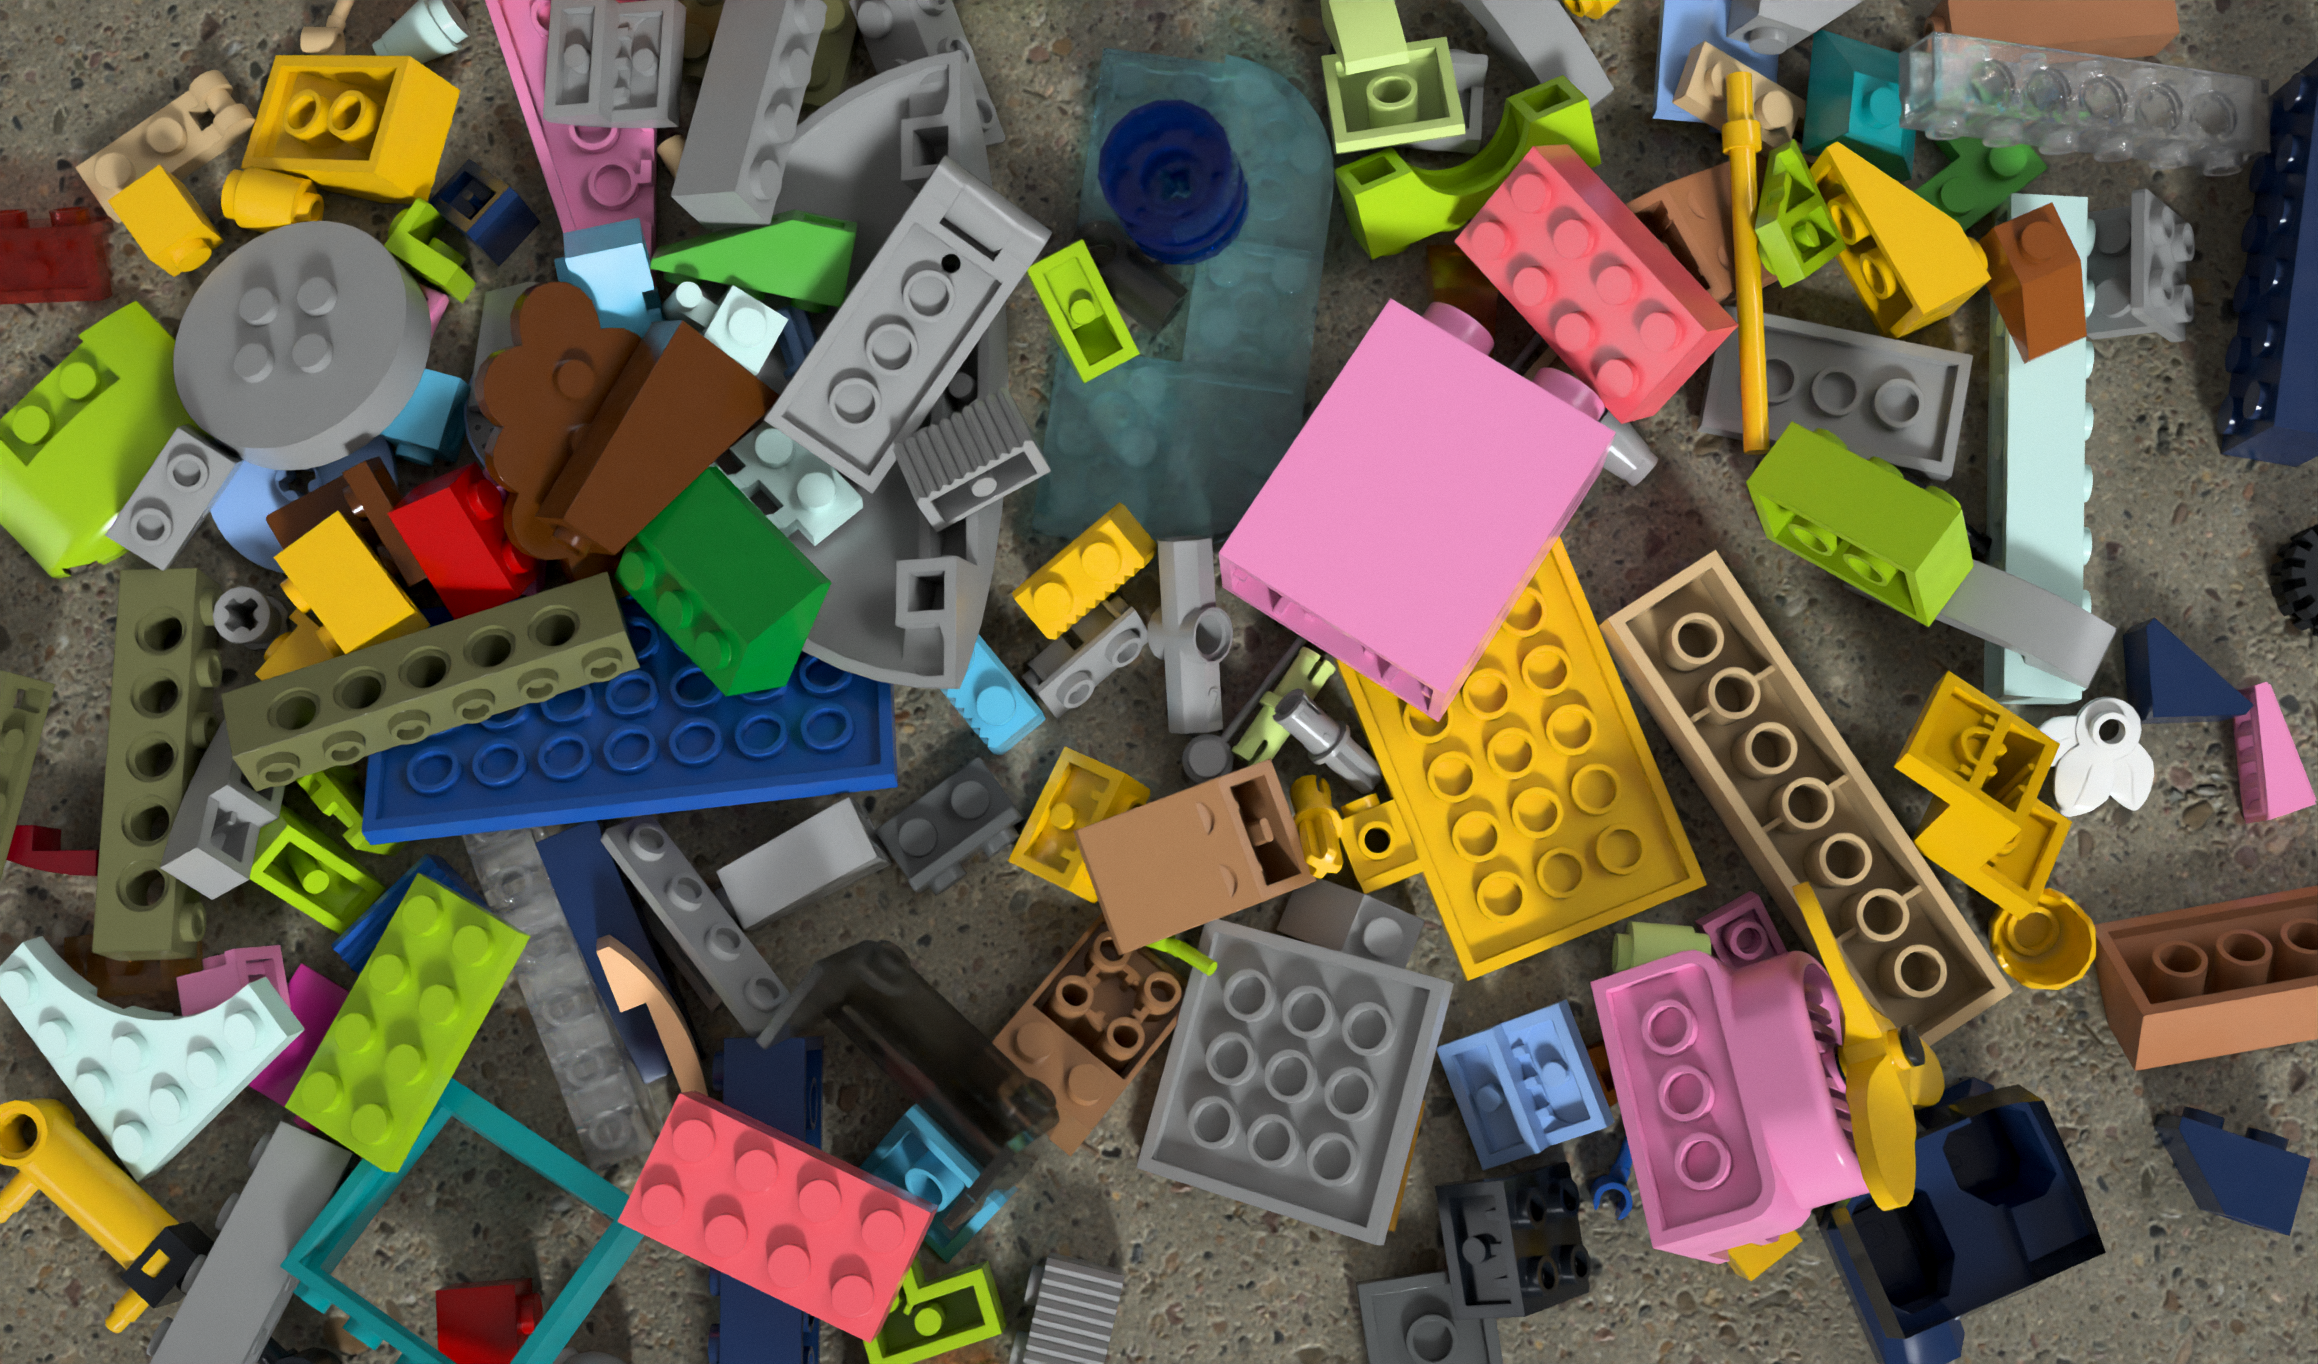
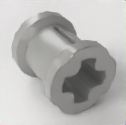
(233, 623)

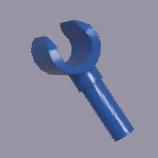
(1616, 1180)

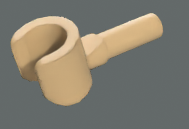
(328, 39)

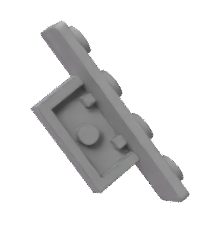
(917, 29)
(695, 926)

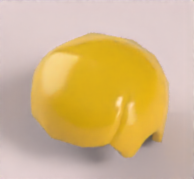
(2047, 946)

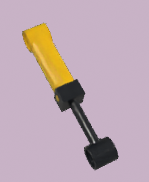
(112, 1212)

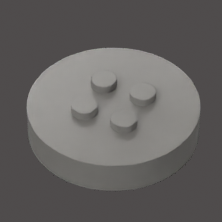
(302, 345)

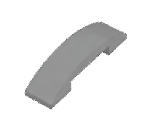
(2026, 620)

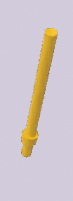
(1741, 142)

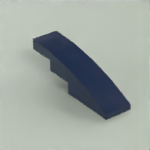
(603, 903)

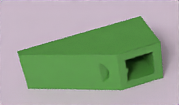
(792, 257)

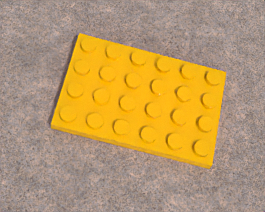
(1531, 787)

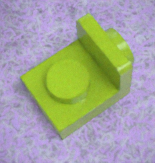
(416, 247)

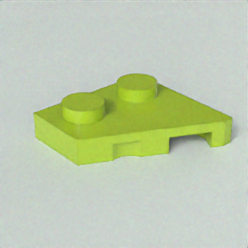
(1793, 219)
(338, 795)

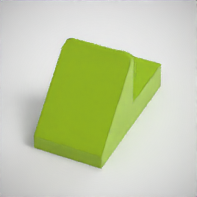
(1081, 311)

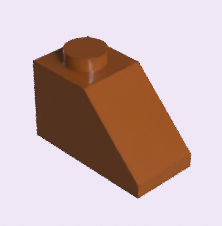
(2036, 282)

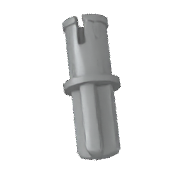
(1327, 741)

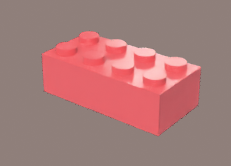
(1595, 282)
(778, 1214)

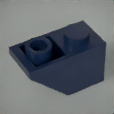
(2232, 1174)

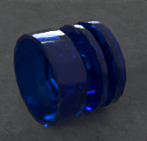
(1170, 150)

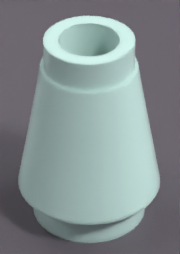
(425, 32)

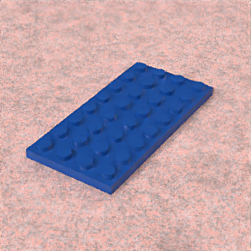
(637, 748)

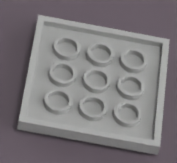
(1296, 1079)

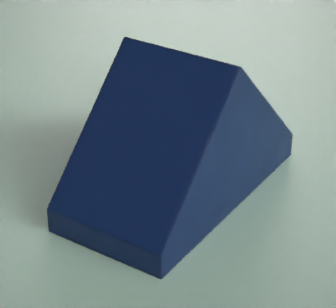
(485, 211)
(2172, 682)

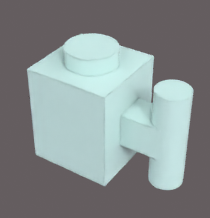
(734, 323)

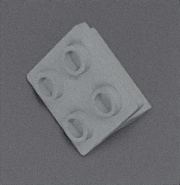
(2140, 270)

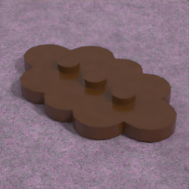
(542, 404)

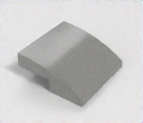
(615, 63)

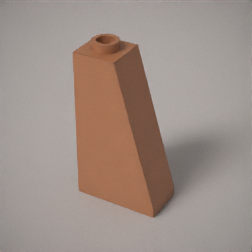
(2082, 26)

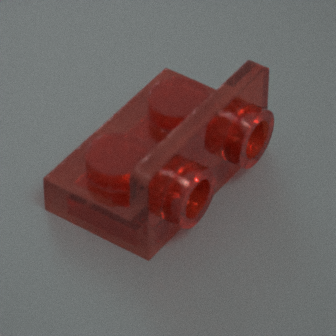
(53, 256)

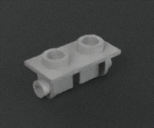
(1110, 639)

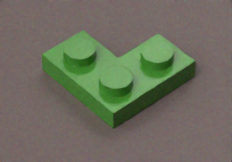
(1979, 178)

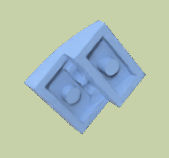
(1685, 26)
(1525, 1085)

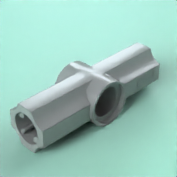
(1190, 634)

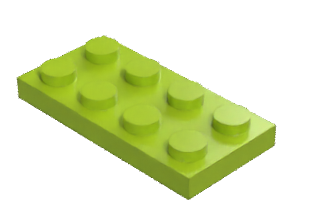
(407, 1023)

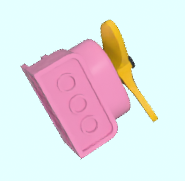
(1760, 1092)

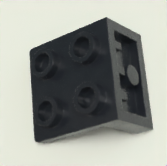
(1513, 1242)

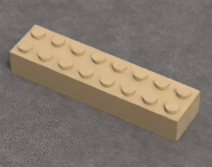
(1799, 798)

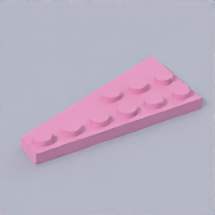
(590, 171)

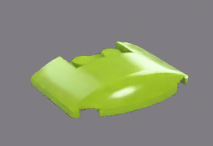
(88, 440)

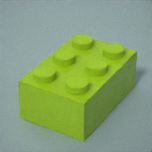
(1862, 521)

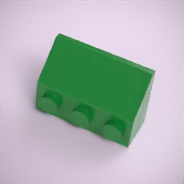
(725, 585)

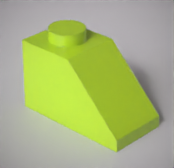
(312, 872)

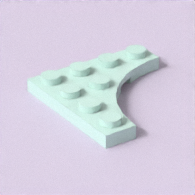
(141, 1071)

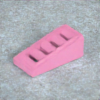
(2267, 760)

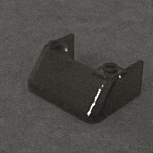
(932, 1057)

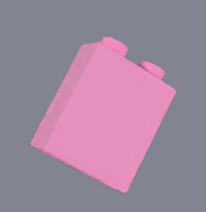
(1418, 503)

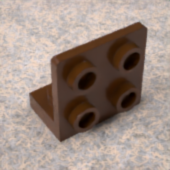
(364, 498)

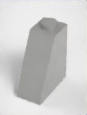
(802, 866)

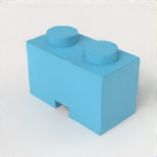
(614, 272)

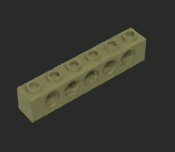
(428, 682)
(138, 735)

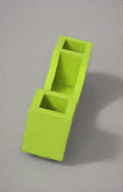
(1399, 203)

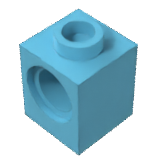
(431, 420)

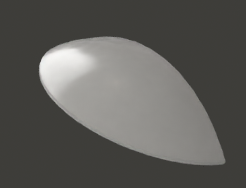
(900, 593)

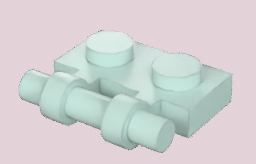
(798, 482)

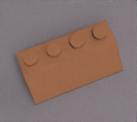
(2211, 978)

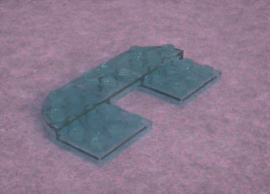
(1205, 433)

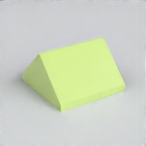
(1394, 102)

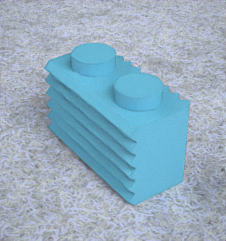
(994, 701)

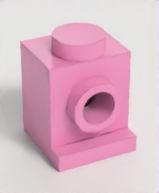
(228, 974)

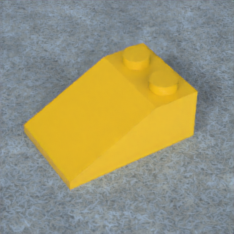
(354, 124)
(1901, 250)

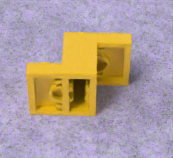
(1985, 788)

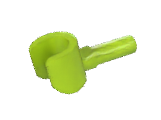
(1187, 953)

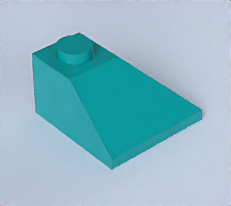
(1857, 104)

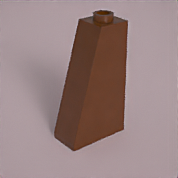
(651, 438)

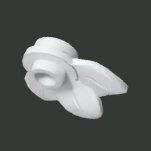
(2093, 768)

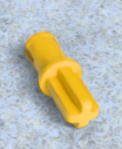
(1317, 825)

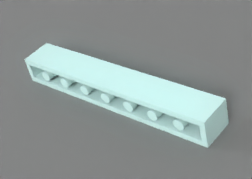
(2039, 466)

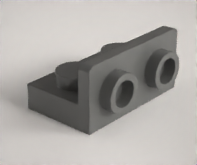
(950, 828)

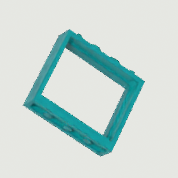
(369, 1189)

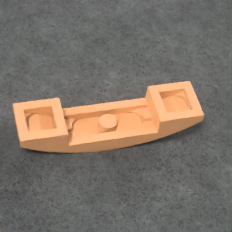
(637, 984)

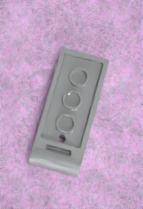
(908, 324)

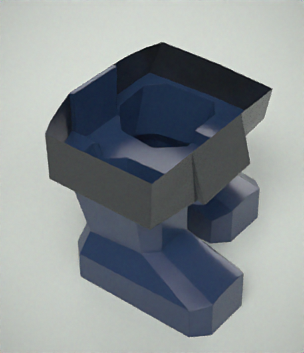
(1985, 1222)

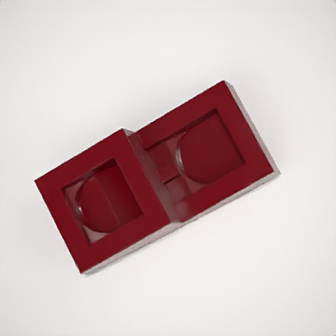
(41, 849)

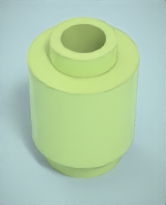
(1653, 941)

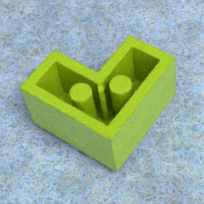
(938, 1315)

